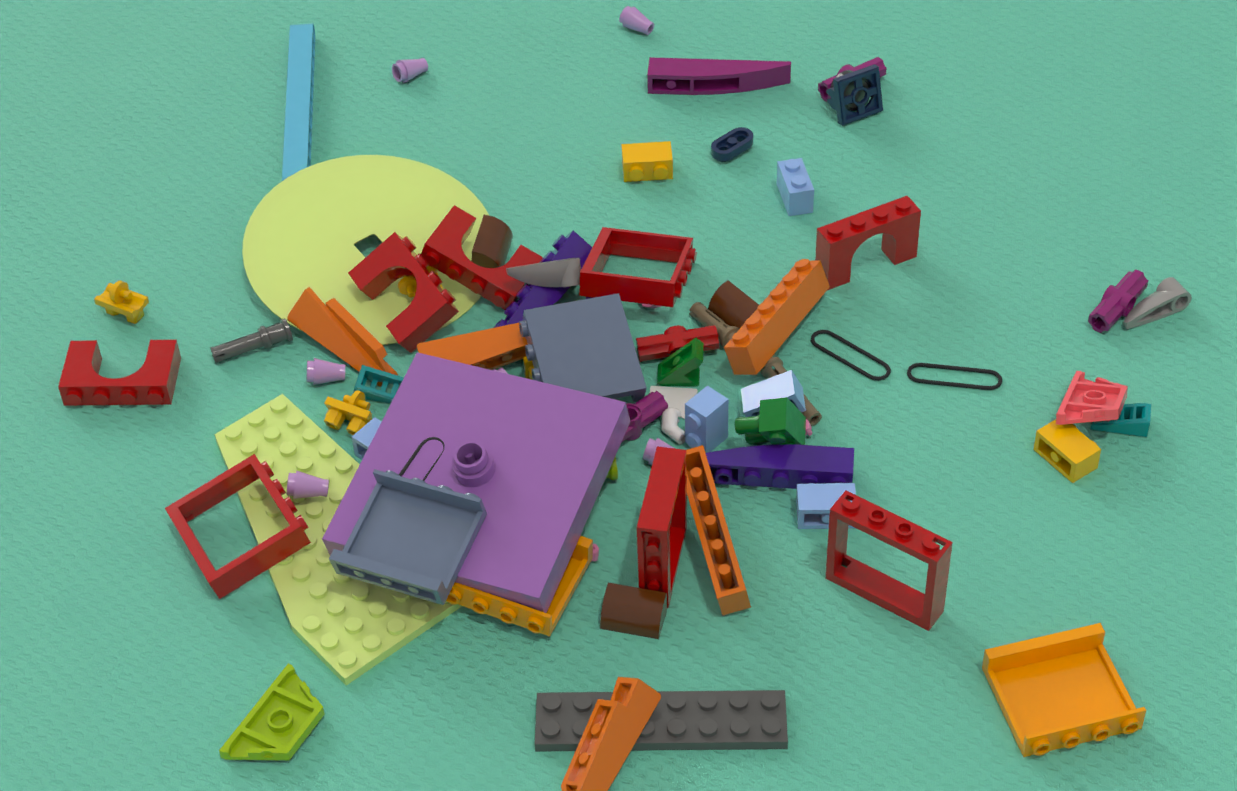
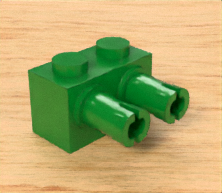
(777, 423)

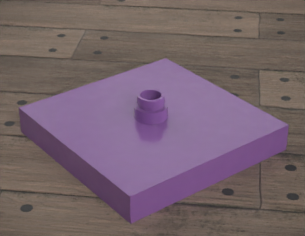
(513, 442)

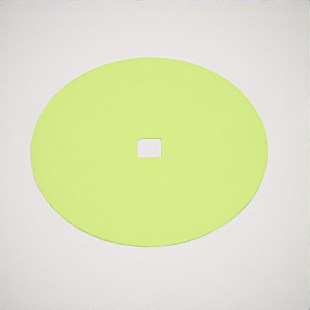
(313, 218)

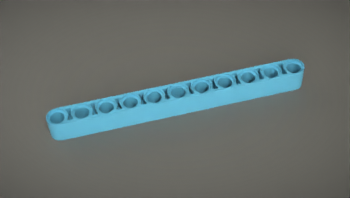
(299, 99)

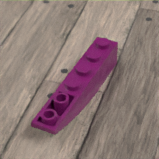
(714, 76)

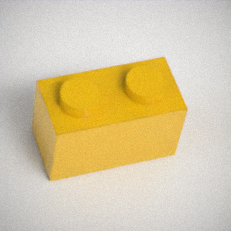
(647, 161)
(1067, 450)

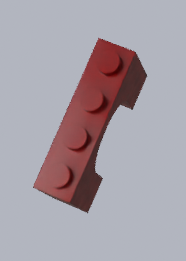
(839, 240)
(445, 254)
(431, 304)
(148, 386)

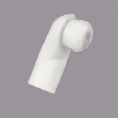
(670, 427)

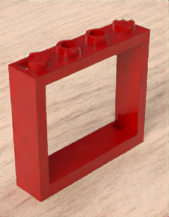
(638, 245)
(663, 521)
(261, 556)
(874, 585)

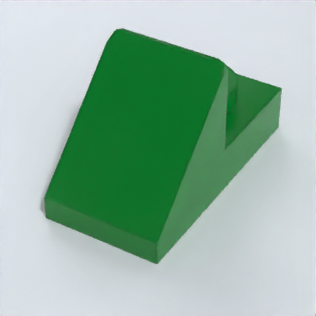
(682, 366)

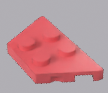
(1091, 401)

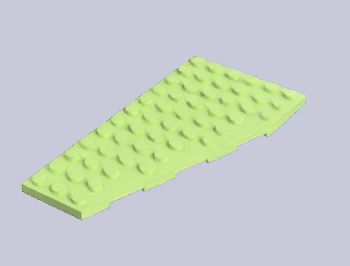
(335, 616)

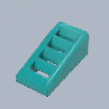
(368, 373)
(1132, 421)

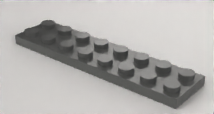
(678, 723)

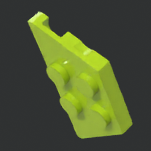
(276, 722)

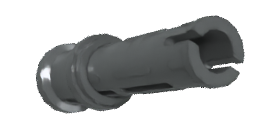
(263, 338)

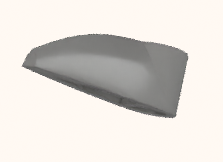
(549, 274)
(1167, 300)

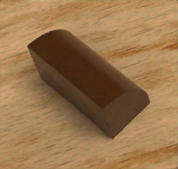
(492, 243)
(732, 305)
(633, 610)

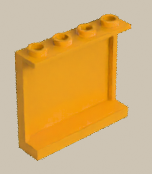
(524, 616)
(1060, 690)

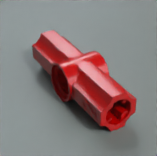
(673, 339)

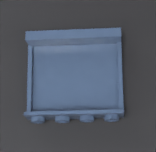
(584, 347)
(411, 537)

